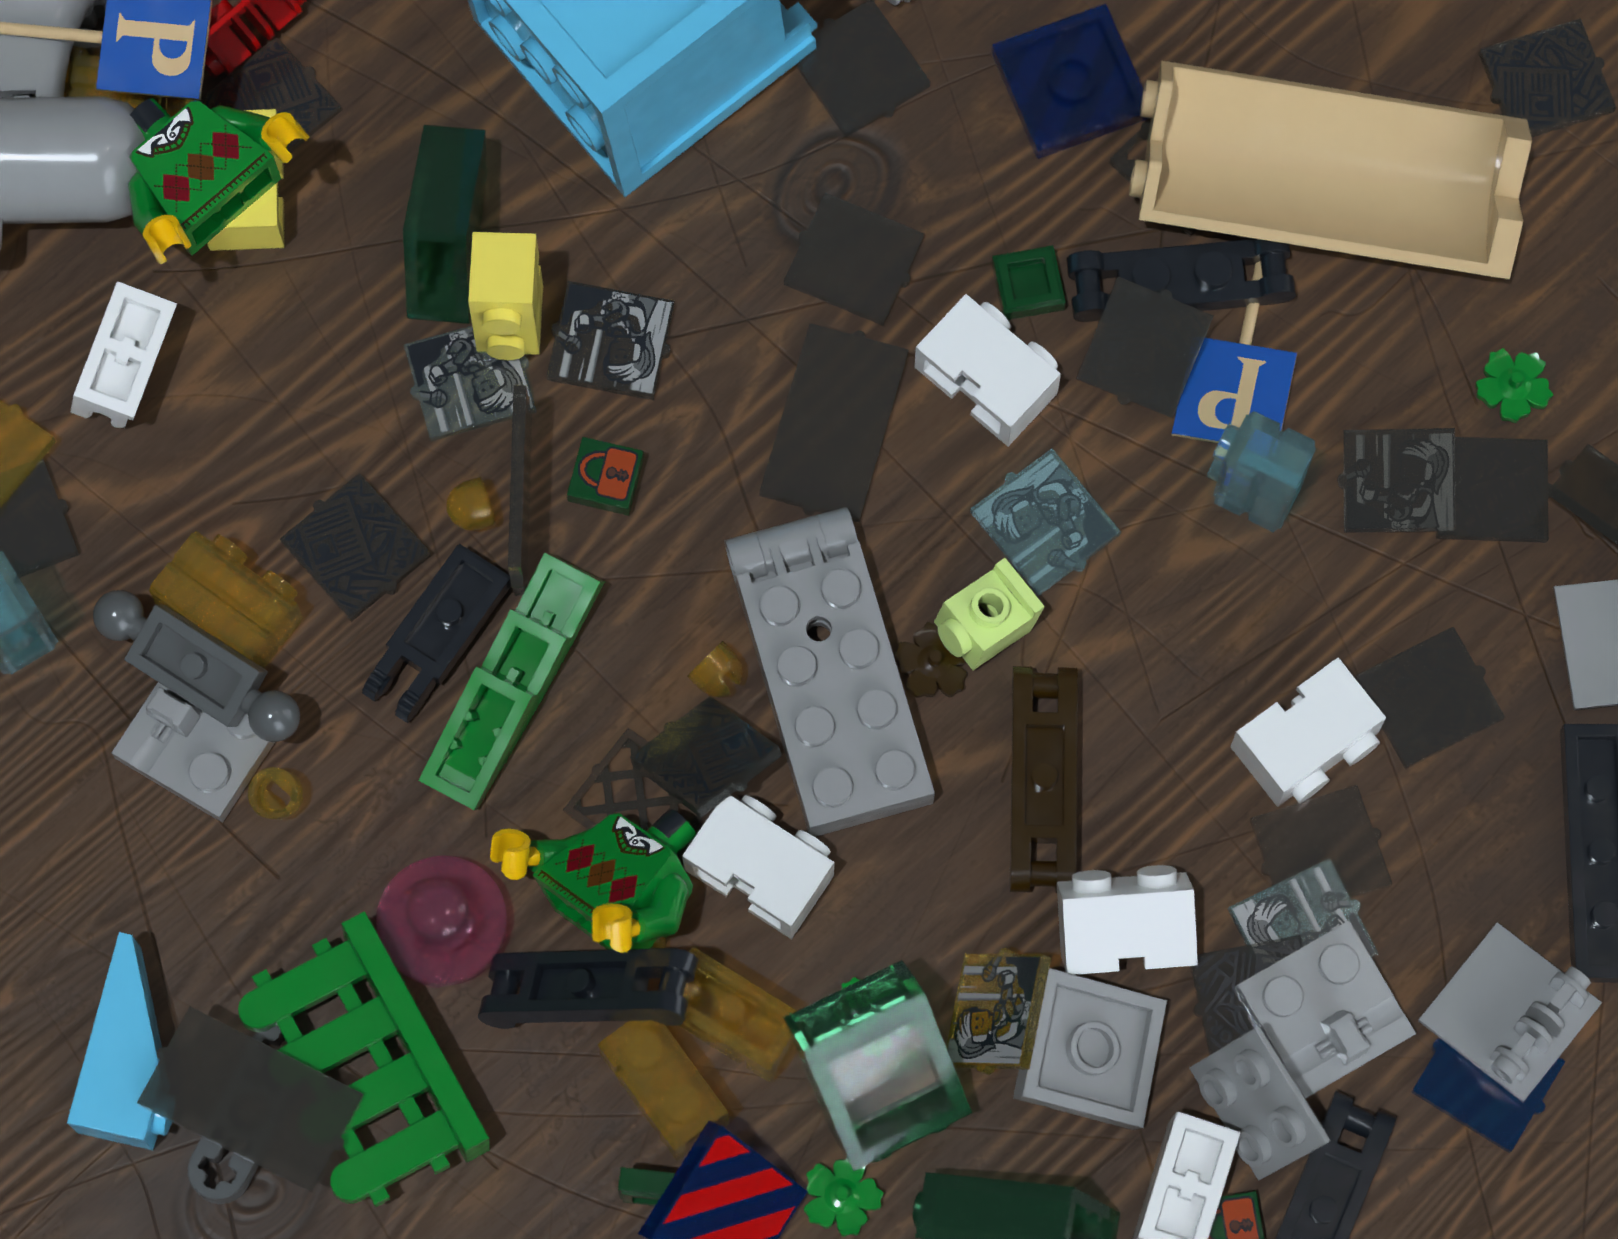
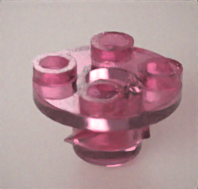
(442, 920)

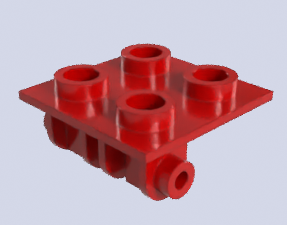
(225, 48)

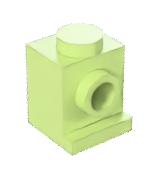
(1010, 611)

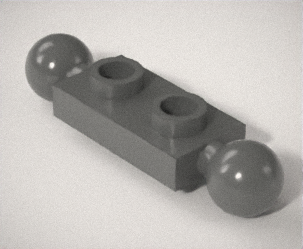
(196, 665)

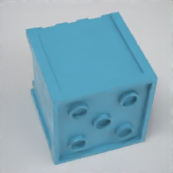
(645, 74)

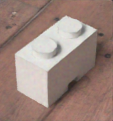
(990, 365)
(1325, 725)
(772, 867)
(1127, 919)

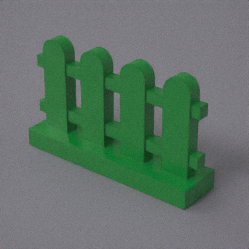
(366, 1029)

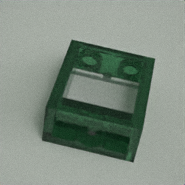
(878, 1065)

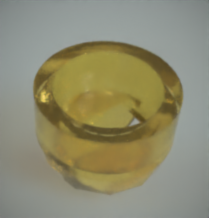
(470, 505)
(713, 667)
(268, 804)

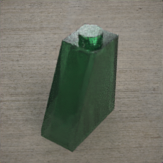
(440, 222)
(1008, 1210)

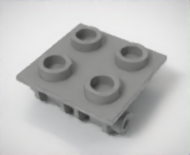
(1590, 641)
(1511, 1011)
(1261, 1101)

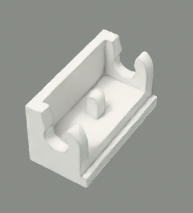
(123, 355)
(1187, 1180)

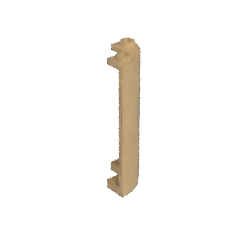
(1332, 169)

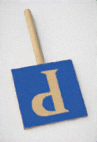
(144, 45)
(1233, 382)

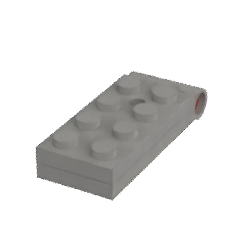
(832, 698)

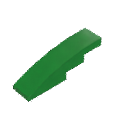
(511, 681)

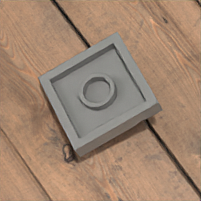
(191, 752)
(1325, 1009)
(1093, 1051)

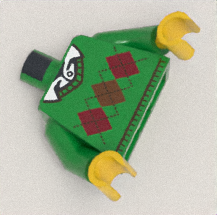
(202, 169)
(610, 879)

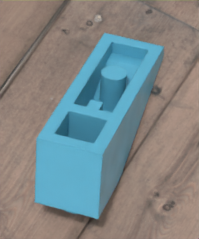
(120, 1057)

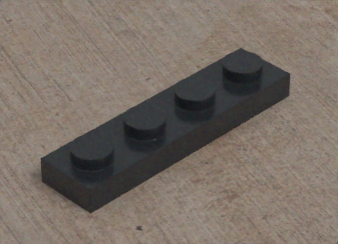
(1591, 846)

